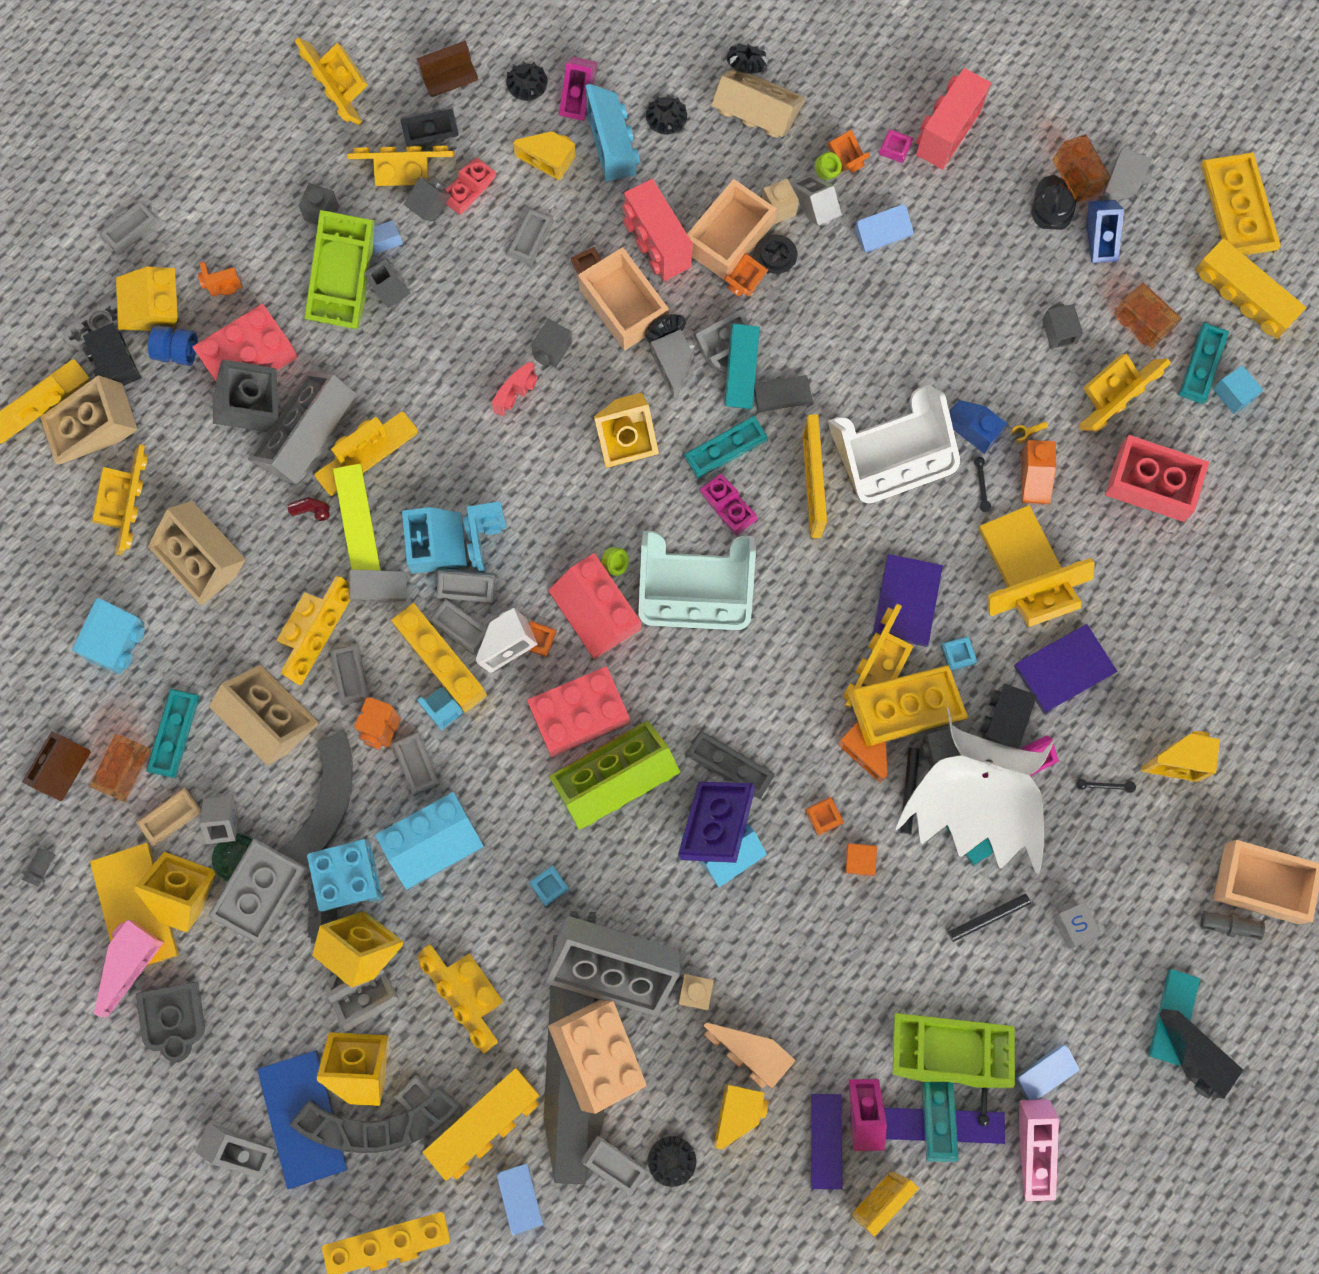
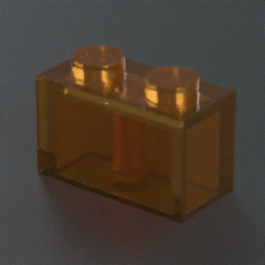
(1081, 168)
(1147, 316)
(120, 768)

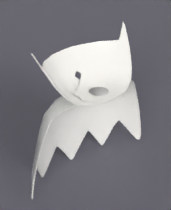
(998, 807)

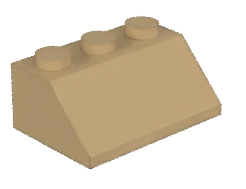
(757, 102)
(195, 551)
(262, 713)

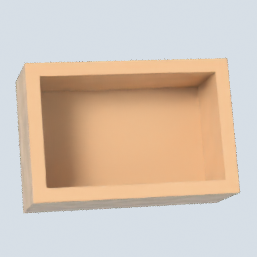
(730, 228)
(622, 297)
(1268, 882)
(597, 1056)

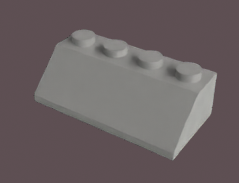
(303, 426)
(613, 966)

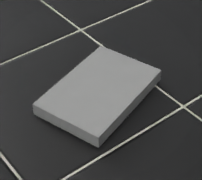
(256, 891)

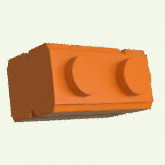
(377, 723)

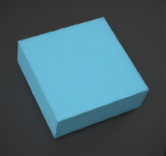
(959, 653)
(549, 886)

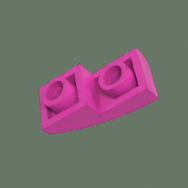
(728, 505)

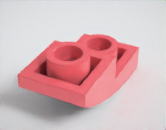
(471, 183)
(518, 383)

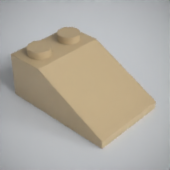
(89, 420)

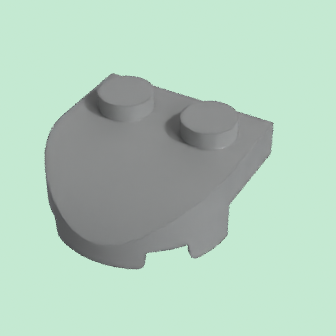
(715, 340)
(362, 1001)

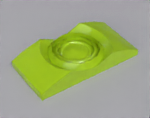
(338, 269)
(953, 1051)

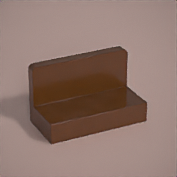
(447, 69)
(56, 766)

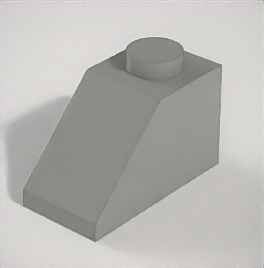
(1127, 175)
(817, 199)
(673, 359)
(234, 1151)

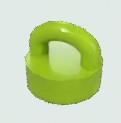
(828, 166)
(615, 561)

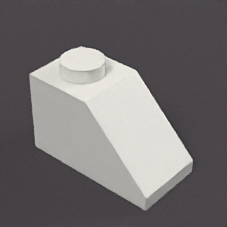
(505, 640)

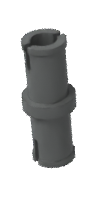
(1232, 925)

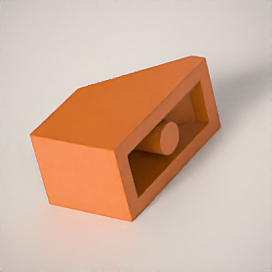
(1038, 471)
(870, 758)

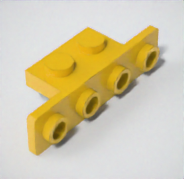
(338, 75)
(400, 168)
(1116, 386)
(41, 399)
(367, 446)
(116, 498)
(1044, 595)
(311, 628)
(886, 658)
(466, 992)
(386, 1244)

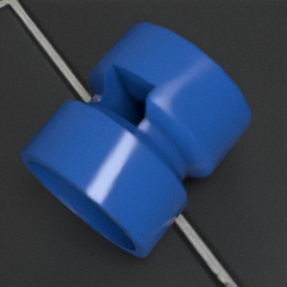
(170, 344)

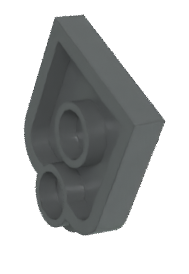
(171, 1019)

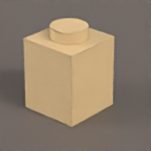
(783, 198)
(696, 992)

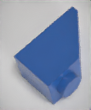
(1104, 230)
(976, 424)

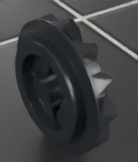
(738, 60)
(530, 90)
(669, 124)
(771, 244)
(665, 326)
(657, 1164)

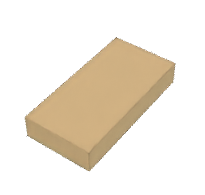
(169, 817)

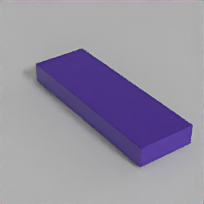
(826, 1141)

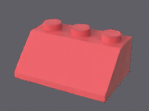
(594, 606)

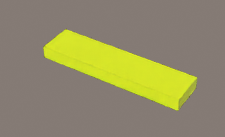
(356, 518)

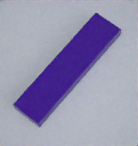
(909, 1125)

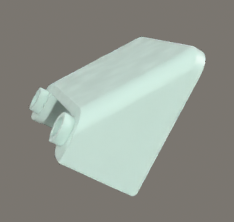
(696, 588)

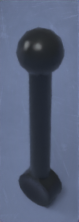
(985, 505)
(1129, 786)
(983, 1119)

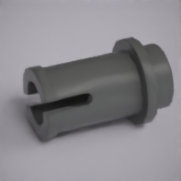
(38, 867)

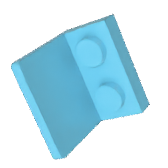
(482, 518)
(344, 875)

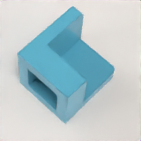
(1238, 389)
(441, 708)

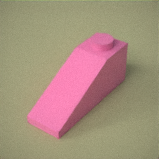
(125, 960)
(1038, 1148)

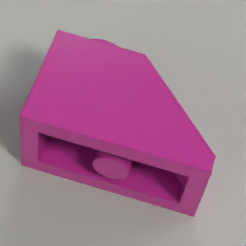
(577, 75)
(867, 1115)

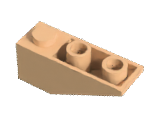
(759, 1054)

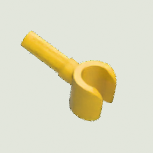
(1028, 431)

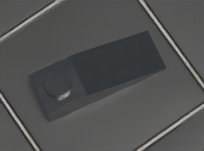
(1200, 1058)

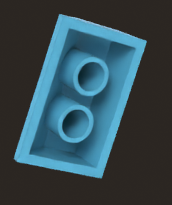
(611, 133)
(429, 840)

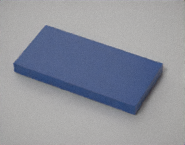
(286, 1091)

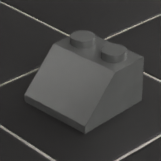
(245, 396)

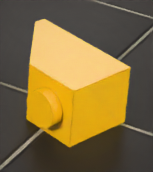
(546, 152)

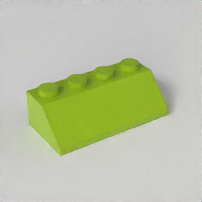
(614, 774)

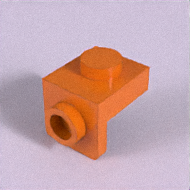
(848, 151)
(746, 276)
(221, 282)

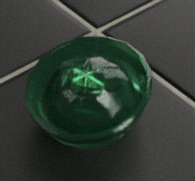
(228, 855)

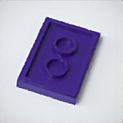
(915, 588)
(1065, 668)
(717, 822)

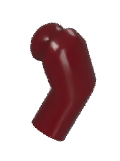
(312, 505)

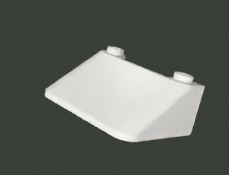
(899, 451)

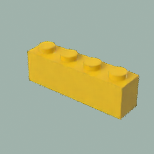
(1250, 289)
(439, 657)
(481, 1124)

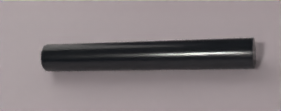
(910, 785)
(989, 917)

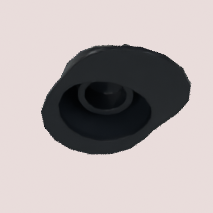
(1053, 204)

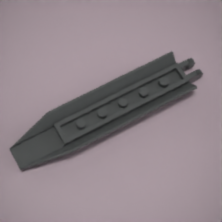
(566, 1126)

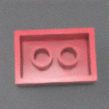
(952, 118)
(657, 230)
(249, 340)
(1157, 478)
(579, 711)

